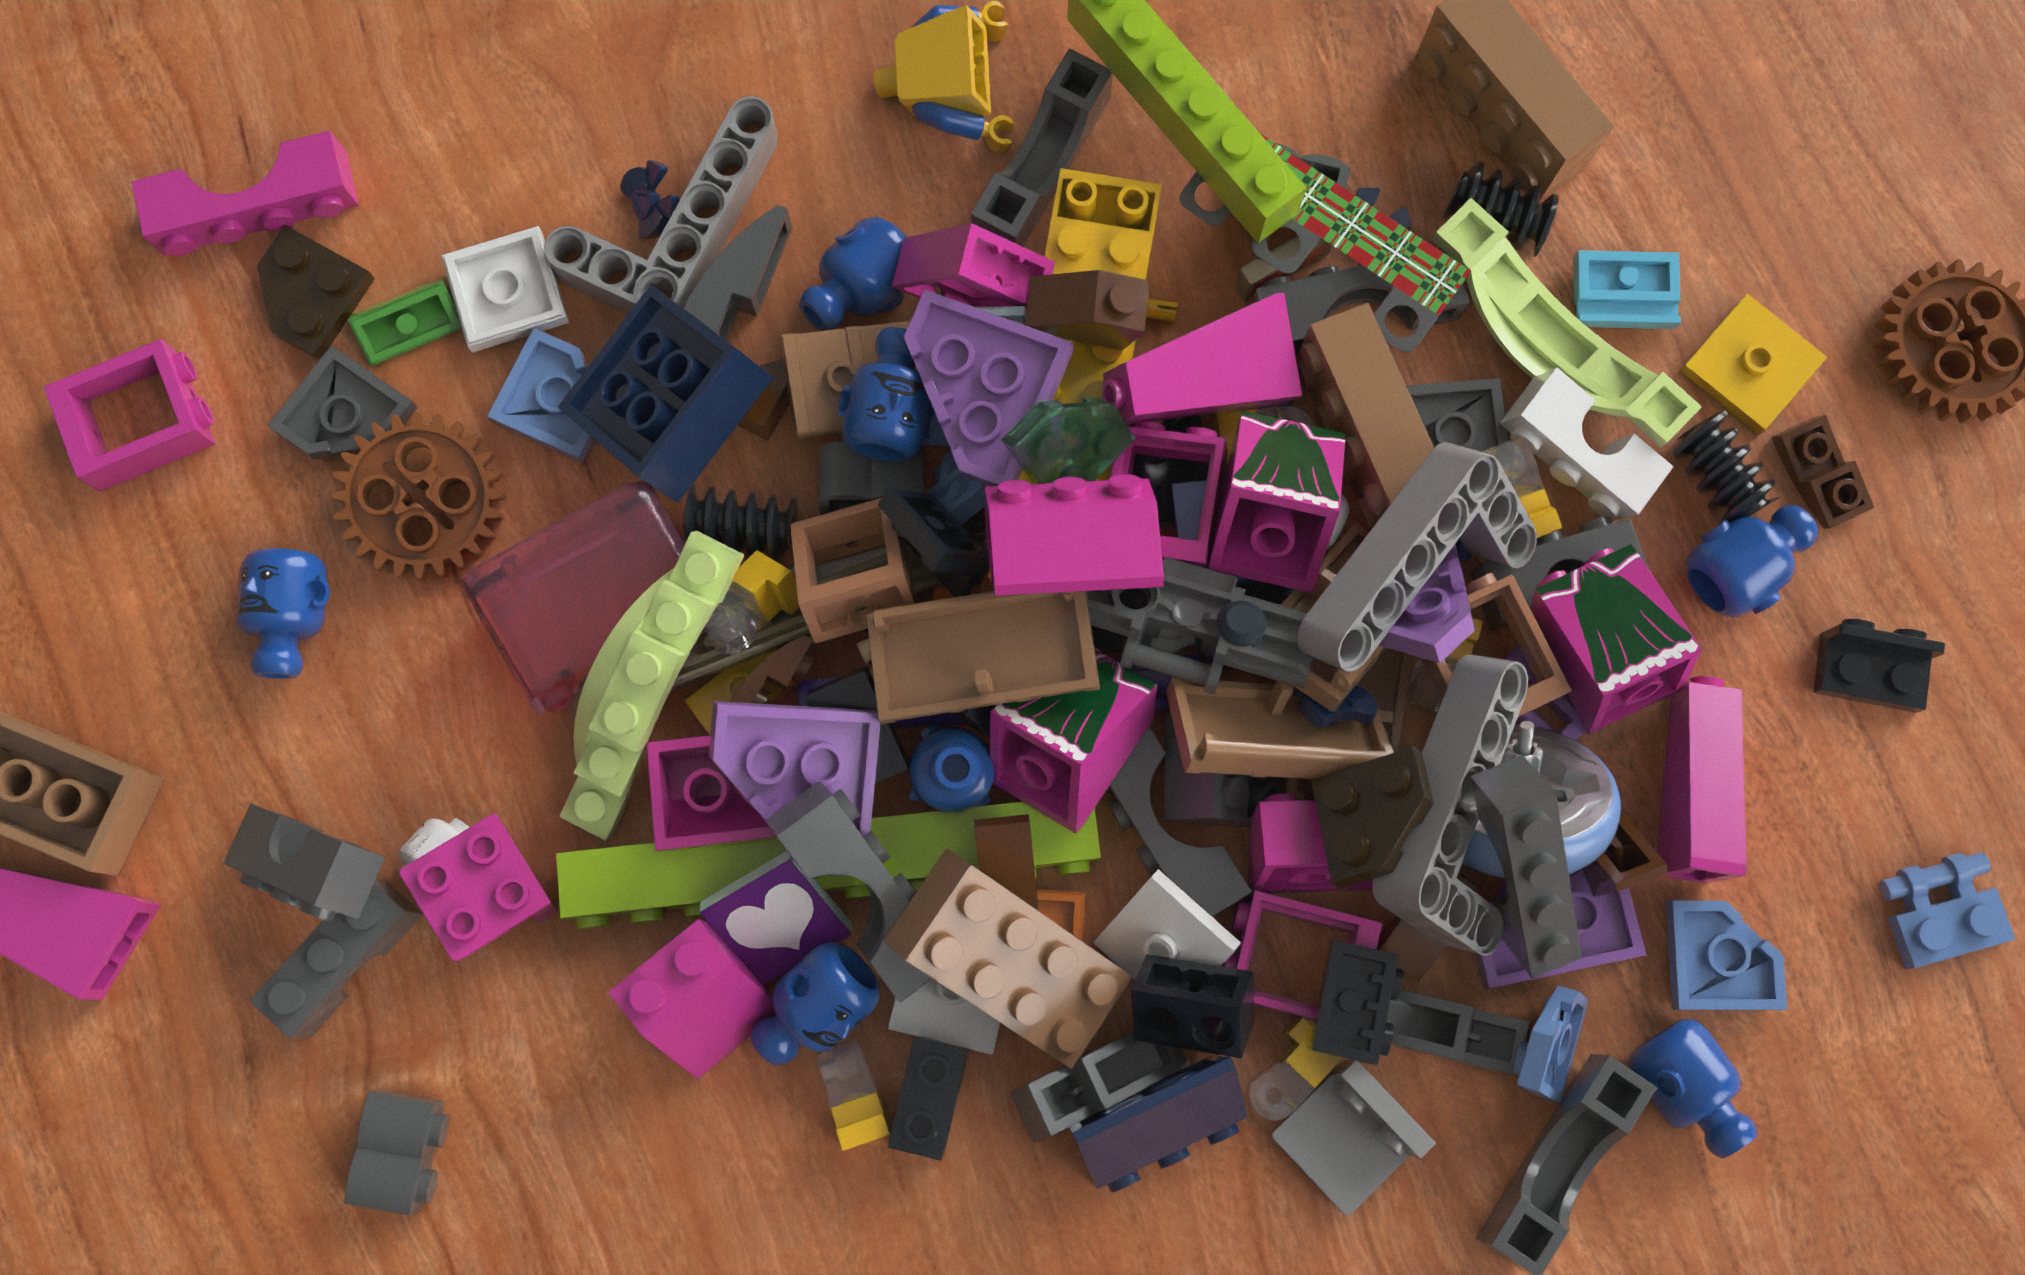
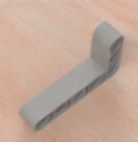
(684, 228)
(1446, 499)
(1463, 741)

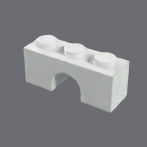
(1551, 421)

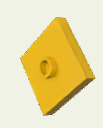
(1753, 364)

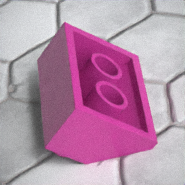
(1073, 535)
(696, 800)
(1289, 848)

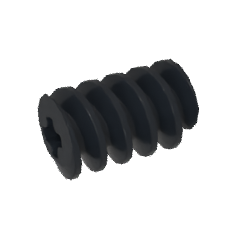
(1507, 206)
(1724, 469)
(741, 524)

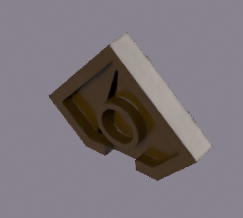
(309, 291)
(1370, 814)

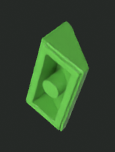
(406, 321)

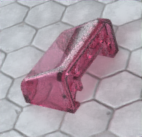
(569, 586)

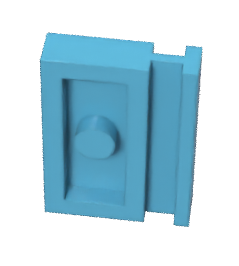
(1627, 289)

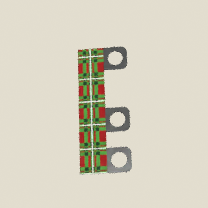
(1417, 270)

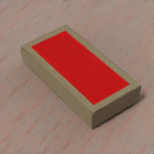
(1259, 271)

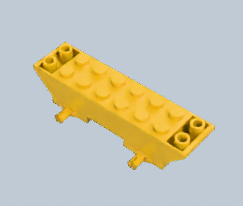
(1108, 228)

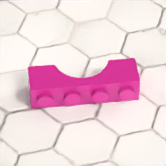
(305, 182)

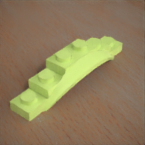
(1545, 335)
(635, 678)

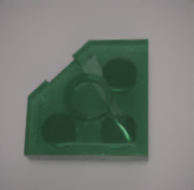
(1068, 439)

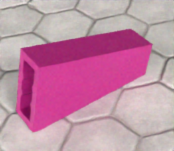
(1219, 368)
(1704, 785)
(70, 930)

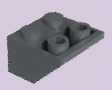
(1210, 797)

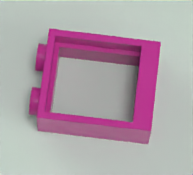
(968, 267)
(82, 437)
(1194, 445)
(1246, 922)

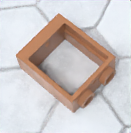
(832, 605)
(1549, 676)

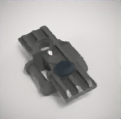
(1206, 604)

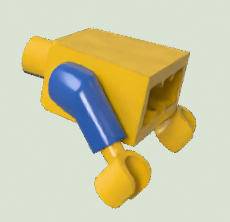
(945, 72)

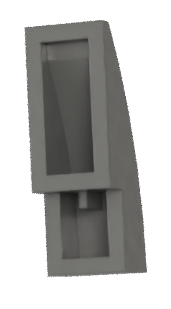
(741, 273)
(1457, 1032)
(1094, 1083)

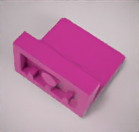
(476, 888)

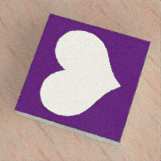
(775, 917)

